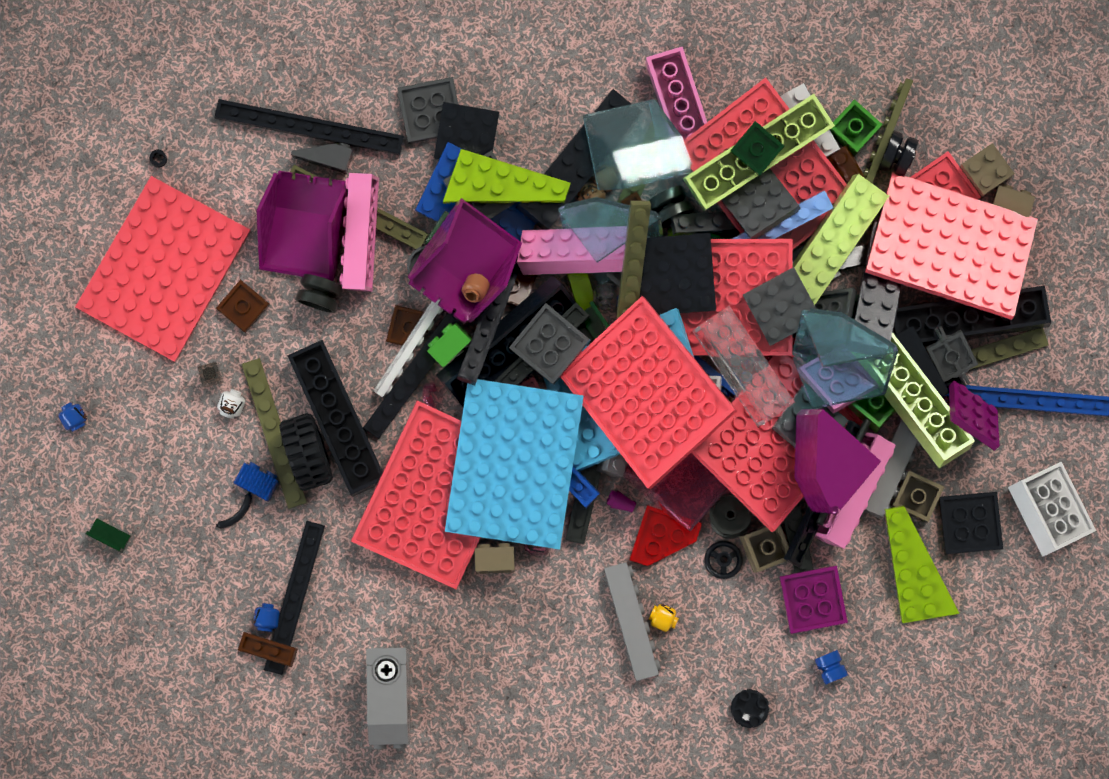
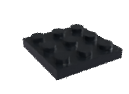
(466, 128)
(970, 523)

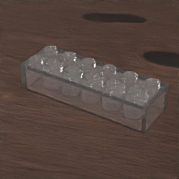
(743, 366)

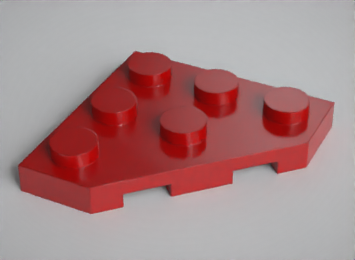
(660, 537)

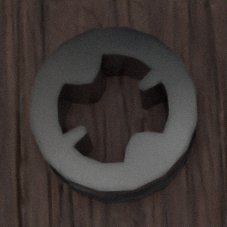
(155, 163)

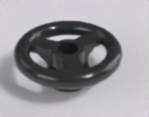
(723, 566)

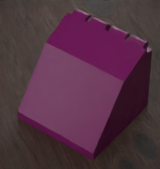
(301, 225)
(461, 247)
(828, 461)

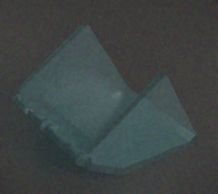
(634, 144)
(602, 226)
(841, 358)

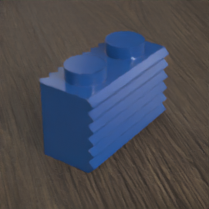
(257, 482)

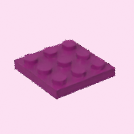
(974, 415)
(813, 599)

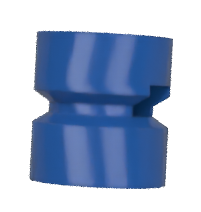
(831, 667)

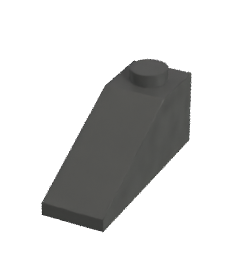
(329, 156)

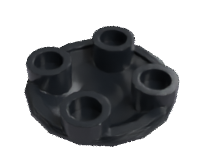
(749, 708)

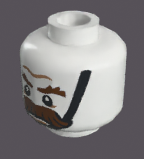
(231, 404)

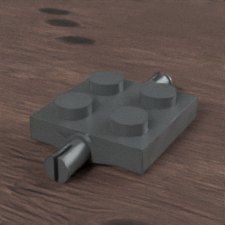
(952, 356)

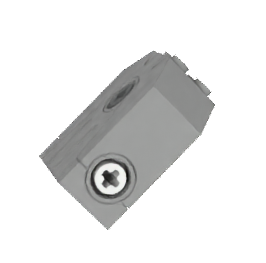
(388, 697)

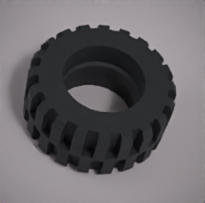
(305, 452)

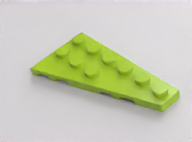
(494, 181)
(917, 580)

